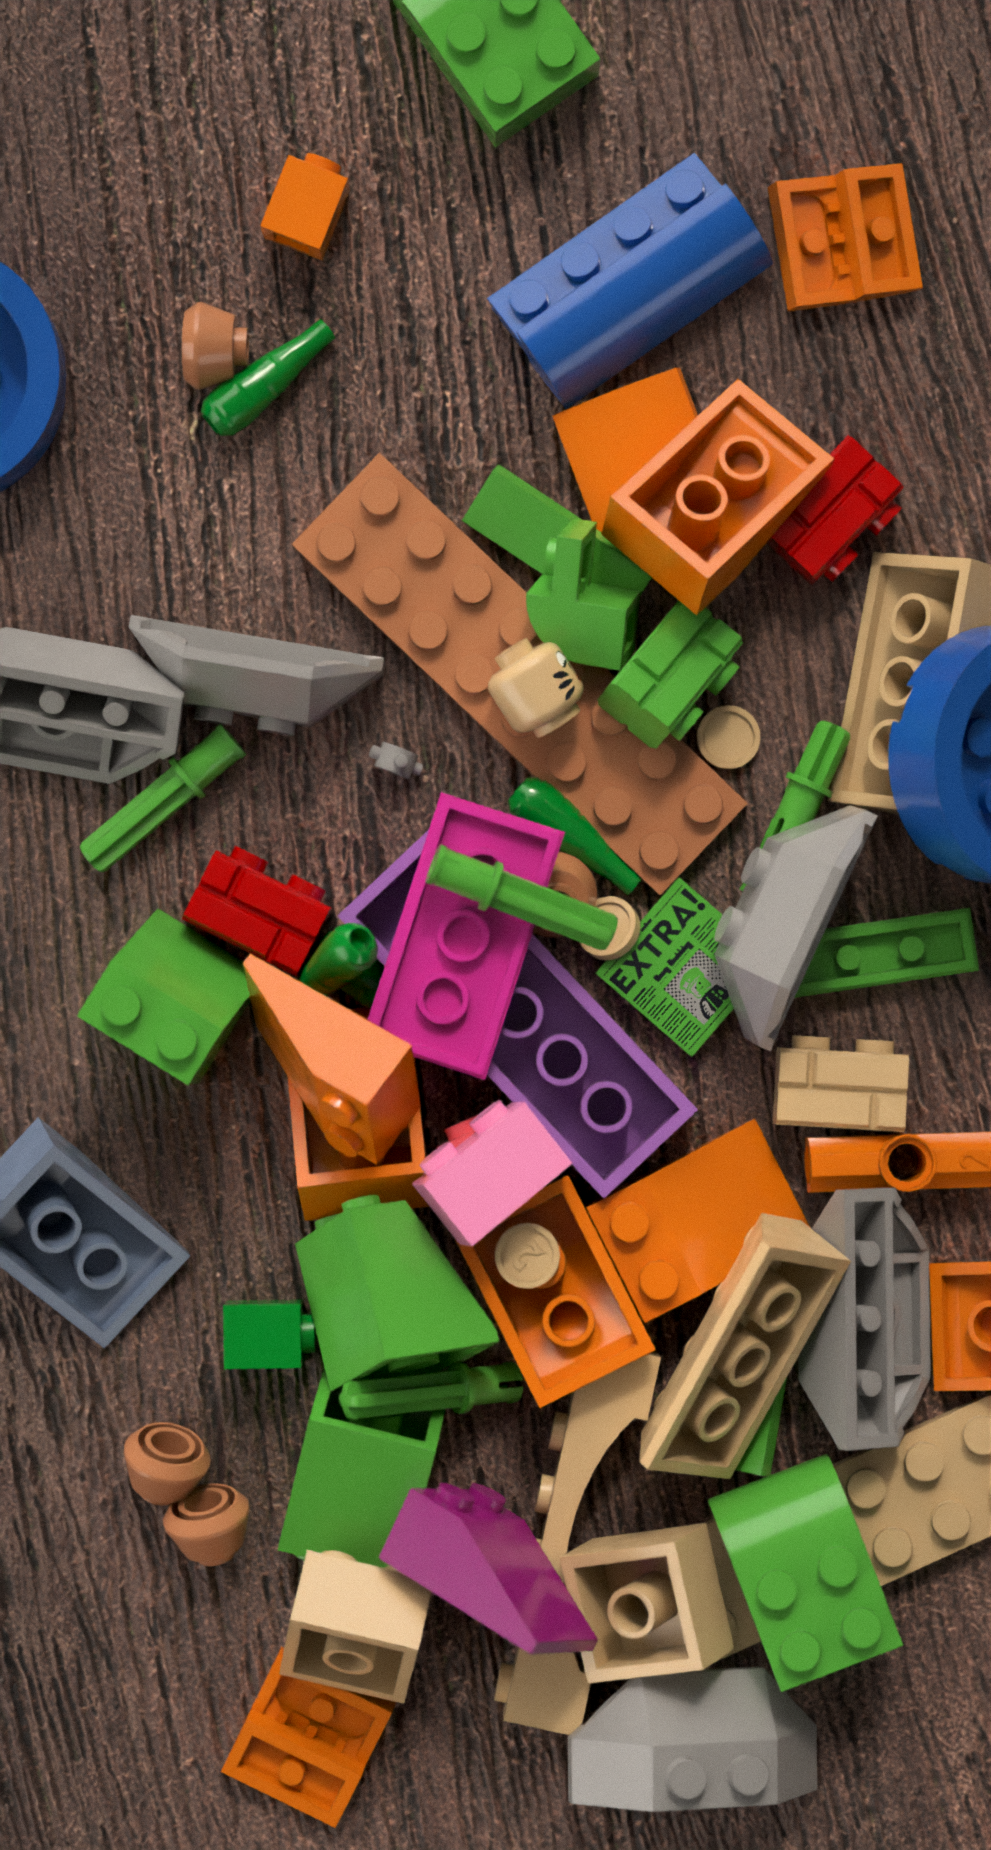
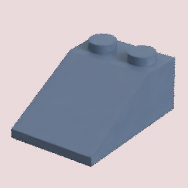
(79, 1235)

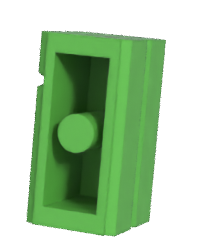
(670, 672)

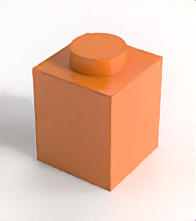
(306, 205)

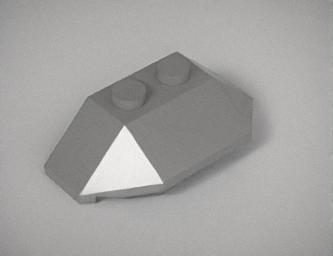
(254, 675)
(83, 707)
(784, 915)
(873, 1338)
(694, 1744)

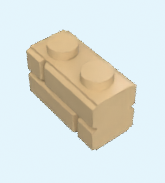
(841, 1087)

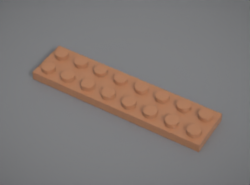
(460, 611)

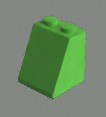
(170, 997)
(386, 1295)
(355, 1478)

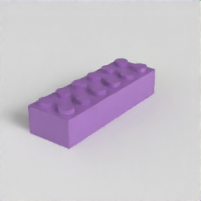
(557, 1052)

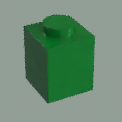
(266, 1334)

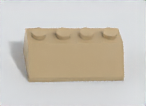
(906, 614)
(742, 1350)

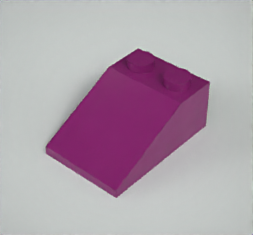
(486, 1566)

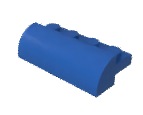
(631, 280)

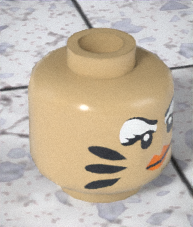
(535, 687)

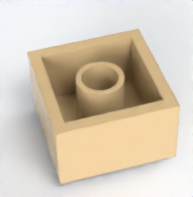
(649, 1602)
(355, 1626)

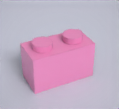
(490, 1171)

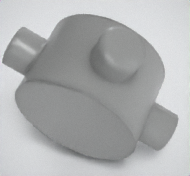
(396, 760)

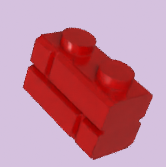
(836, 511)
(258, 911)

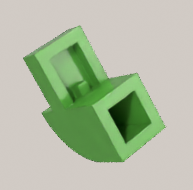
(584, 618)

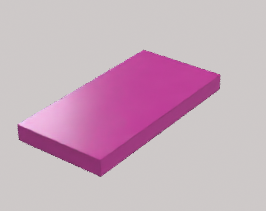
(449, 960)

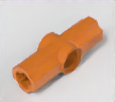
(862, 1161)

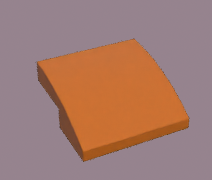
(845, 237)
(622, 432)
(307, 1743)

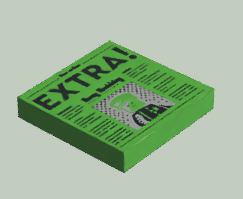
(674, 969)

